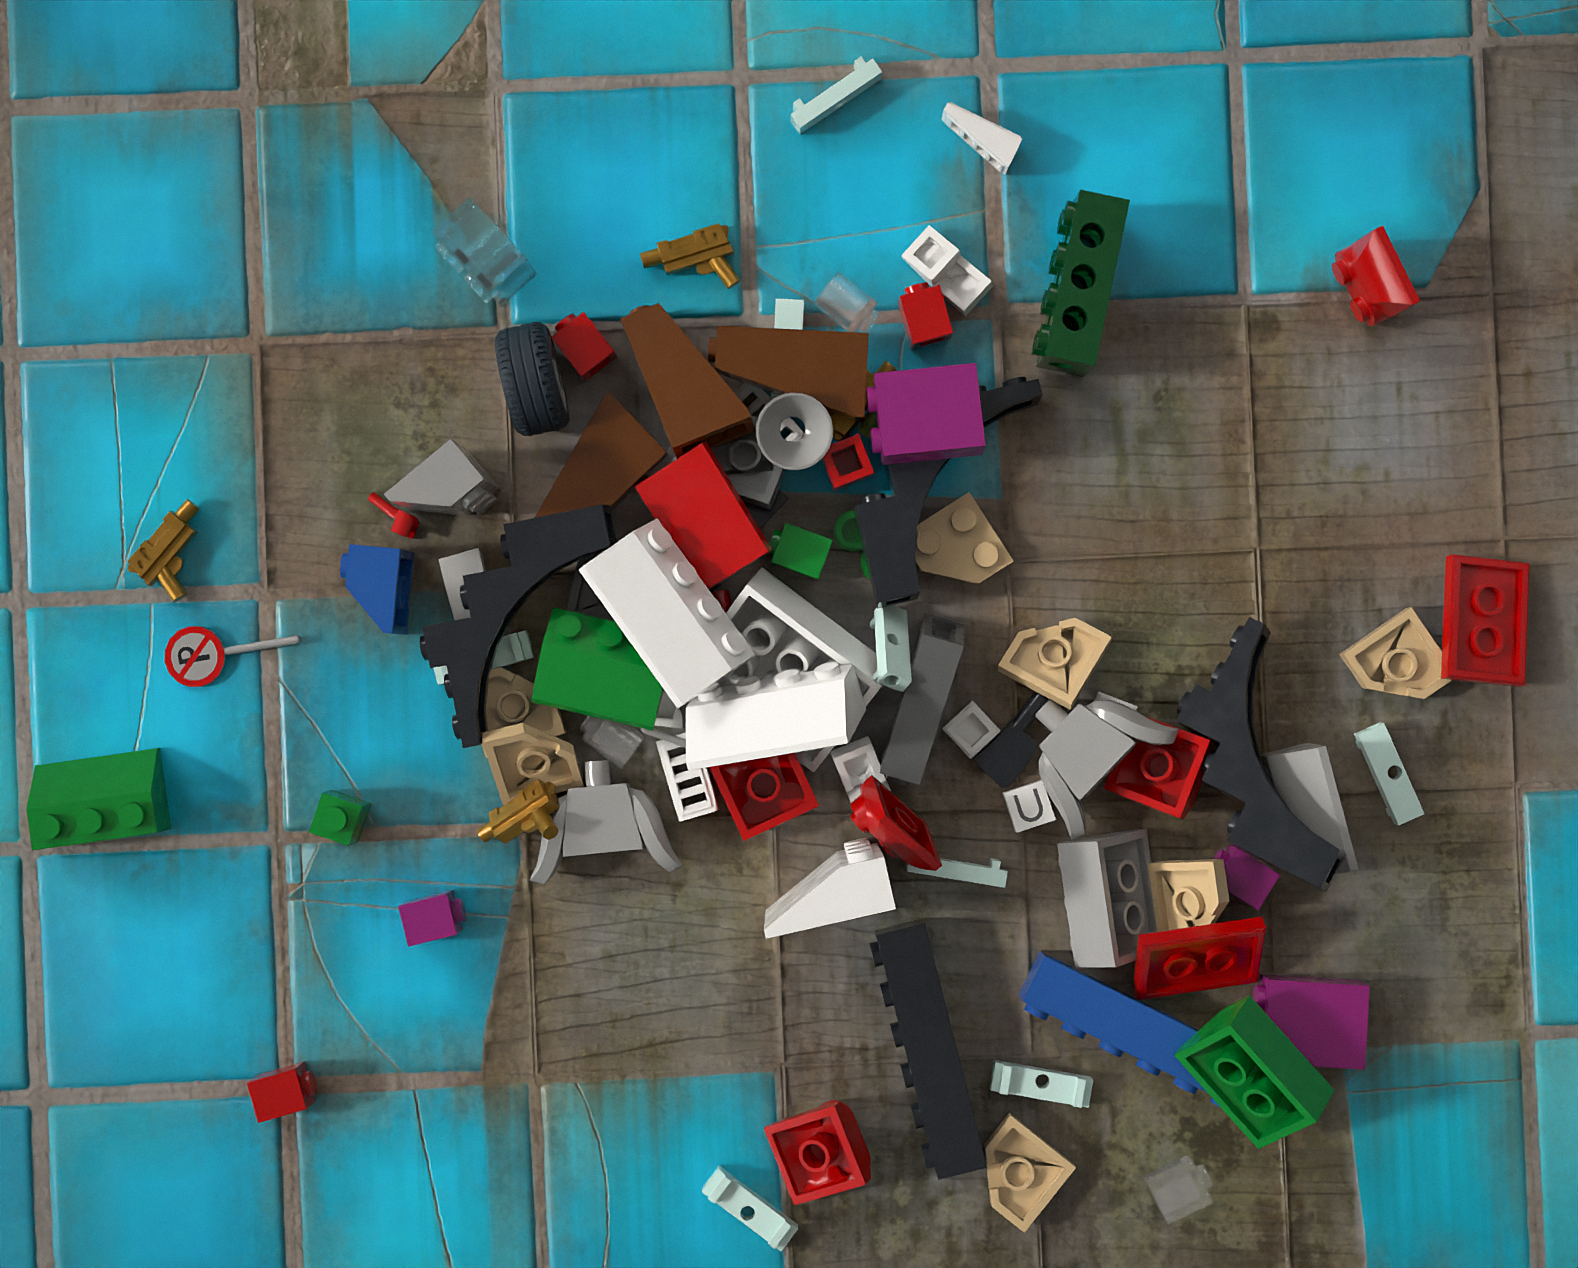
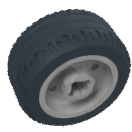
(531, 379)

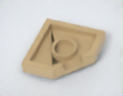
(960, 543)
(1397, 658)
(1056, 659)
(511, 704)
(526, 754)
(1187, 892)
(1022, 1171)

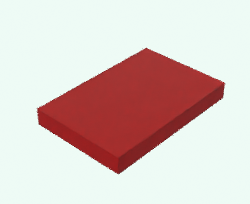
(704, 515)
(1485, 620)
(1198, 958)

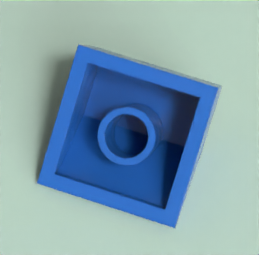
(380, 583)

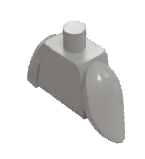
(1087, 748)
(604, 820)

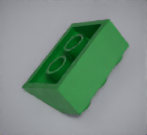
(595, 672)
(97, 799)
(1255, 1073)

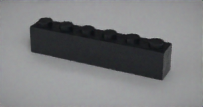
(929, 1048)

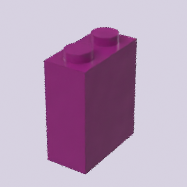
(926, 414)
(1319, 1016)

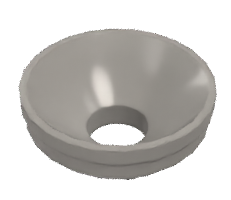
(812, 444)

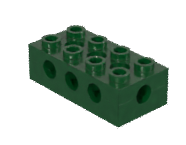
(1100, 222)

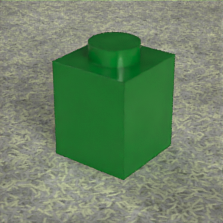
(799, 550)
(340, 817)

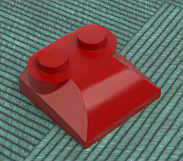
(1374, 278)
(1164, 774)
(764, 792)
(894, 825)
(820, 1152)

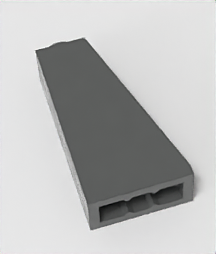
(923, 701)

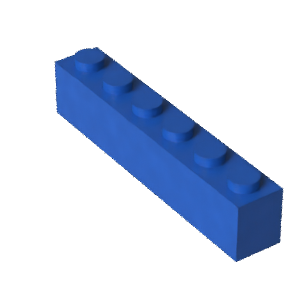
(1109, 1015)

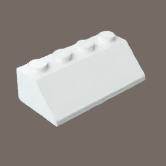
(667, 612)
(773, 716)

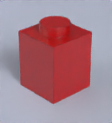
(924, 315)
(583, 345)
(847, 463)
(282, 1091)

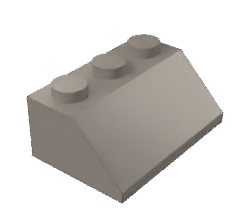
(446, 483)
(1309, 789)
(1107, 896)

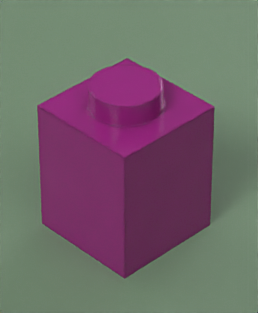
(1246, 876)
(432, 917)

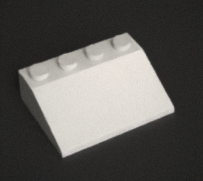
(794, 635)
(840, 889)

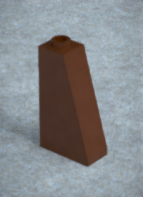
(785, 361)
(684, 386)
(605, 462)

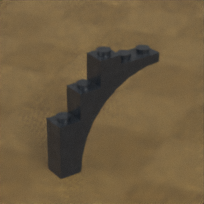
(890, 524)
(493, 597)
(1236, 768)

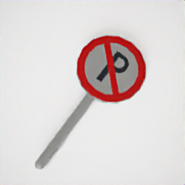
(198, 655)

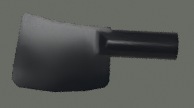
(1012, 748)

